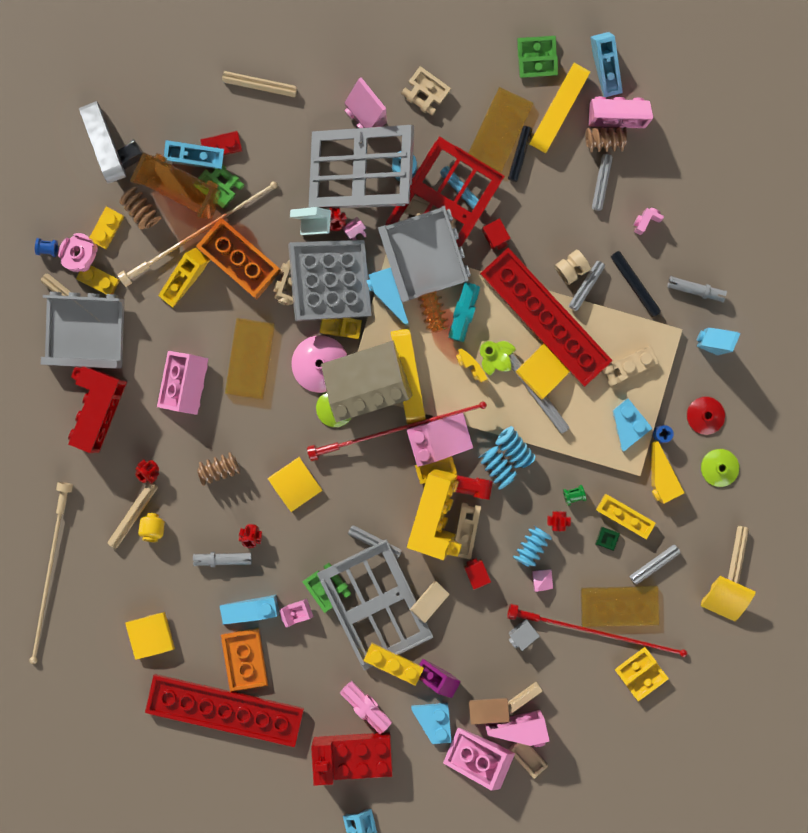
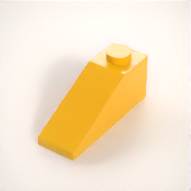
(184, 276)
(663, 478)

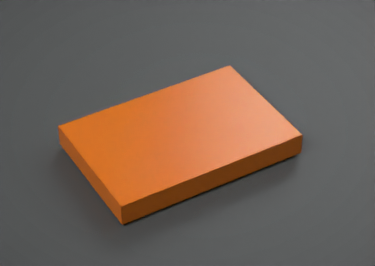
(244, 659)

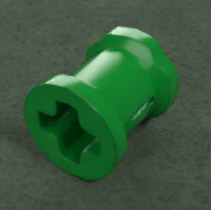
(574, 495)

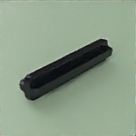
(520, 153)

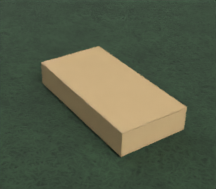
(429, 601)
(523, 697)
(528, 758)

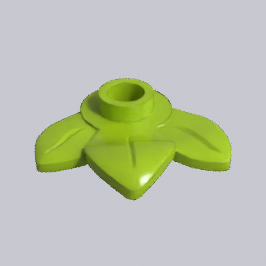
(499, 357)

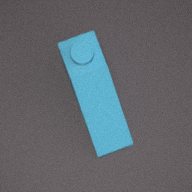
(607, 63)
(193, 155)
(386, 290)
(717, 340)
(250, 610)

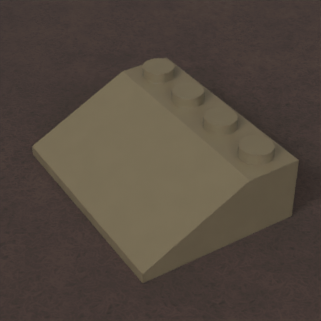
(365, 381)

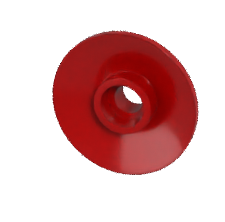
(696, 415)

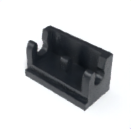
(130, 154)

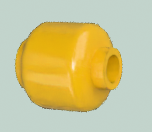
(151, 527)

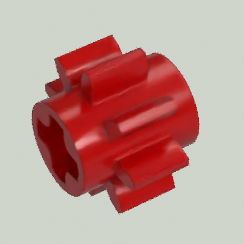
(337, 219)
(147, 471)
(559, 521)
(250, 536)

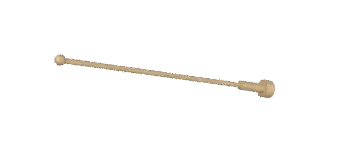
(126, 277)
(64, 488)

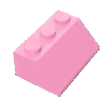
(619, 112)
(182, 382)

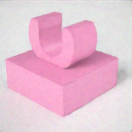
(353, 228)

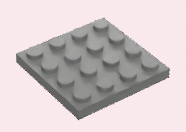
(329, 280)

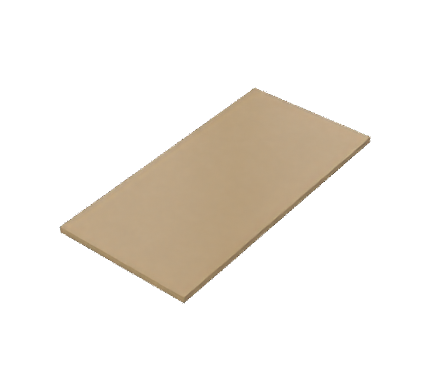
(585, 409)

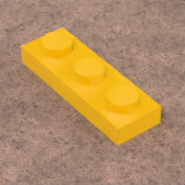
(625, 516)
(393, 664)

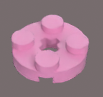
(84, 259)

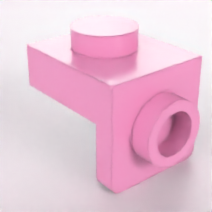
(642, 221)
(296, 613)

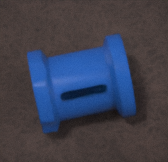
(46, 247)
(667, 438)

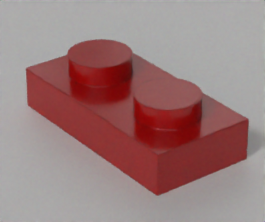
(229, 142)

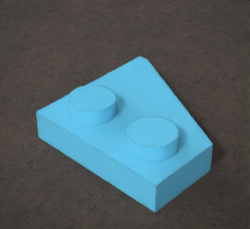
(629, 424)

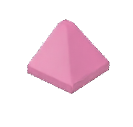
(542, 580)

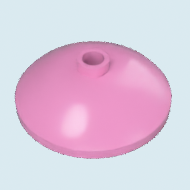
(305, 359)

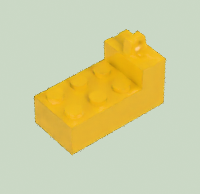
(430, 519)

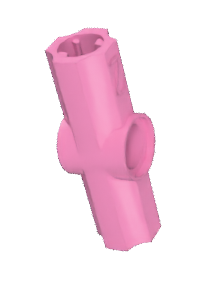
(365, 707)

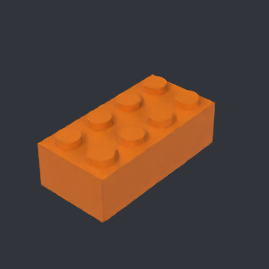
(238, 258)

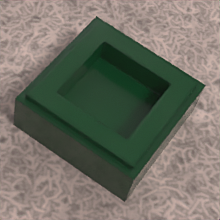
(607, 538)

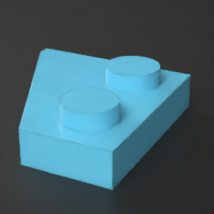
(434, 721)

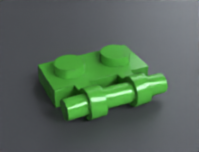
(226, 193)
(317, 591)

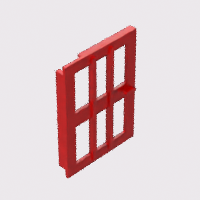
(438, 200)

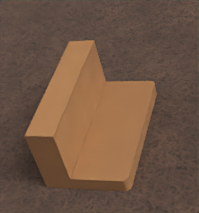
(489, 711)

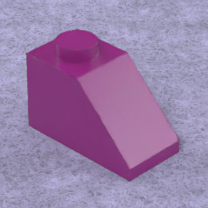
(438, 679)

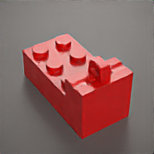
(98, 408)
(351, 757)

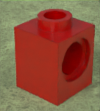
(496, 235)
(477, 573)

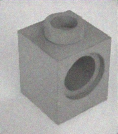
(523, 635)

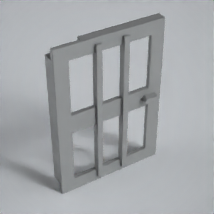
(359, 174)
(374, 605)

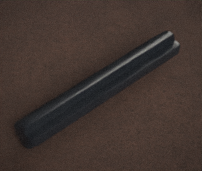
(635, 283)

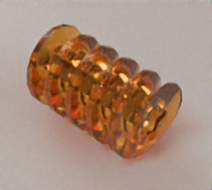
(433, 312)

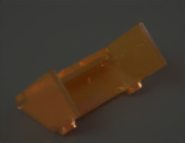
(177, 184)

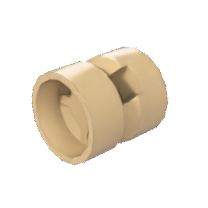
(572, 267)

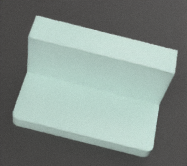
(313, 220)

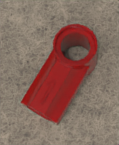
(477, 487)

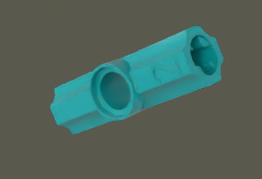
(464, 312)

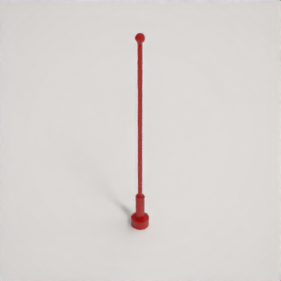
(314, 452)
(514, 612)

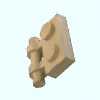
(429, 86)

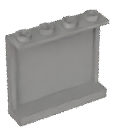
(424, 254)
(78, 337)

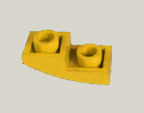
(467, 360)

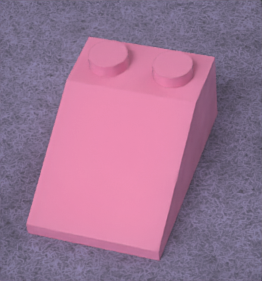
(365, 106)
(439, 439)
(522, 728)
(479, 759)

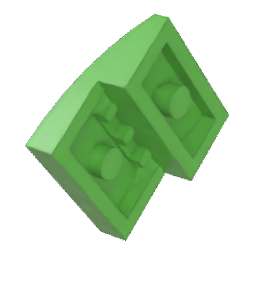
(537, 56)

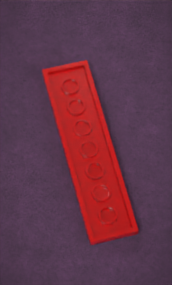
(546, 317)
(224, 710)

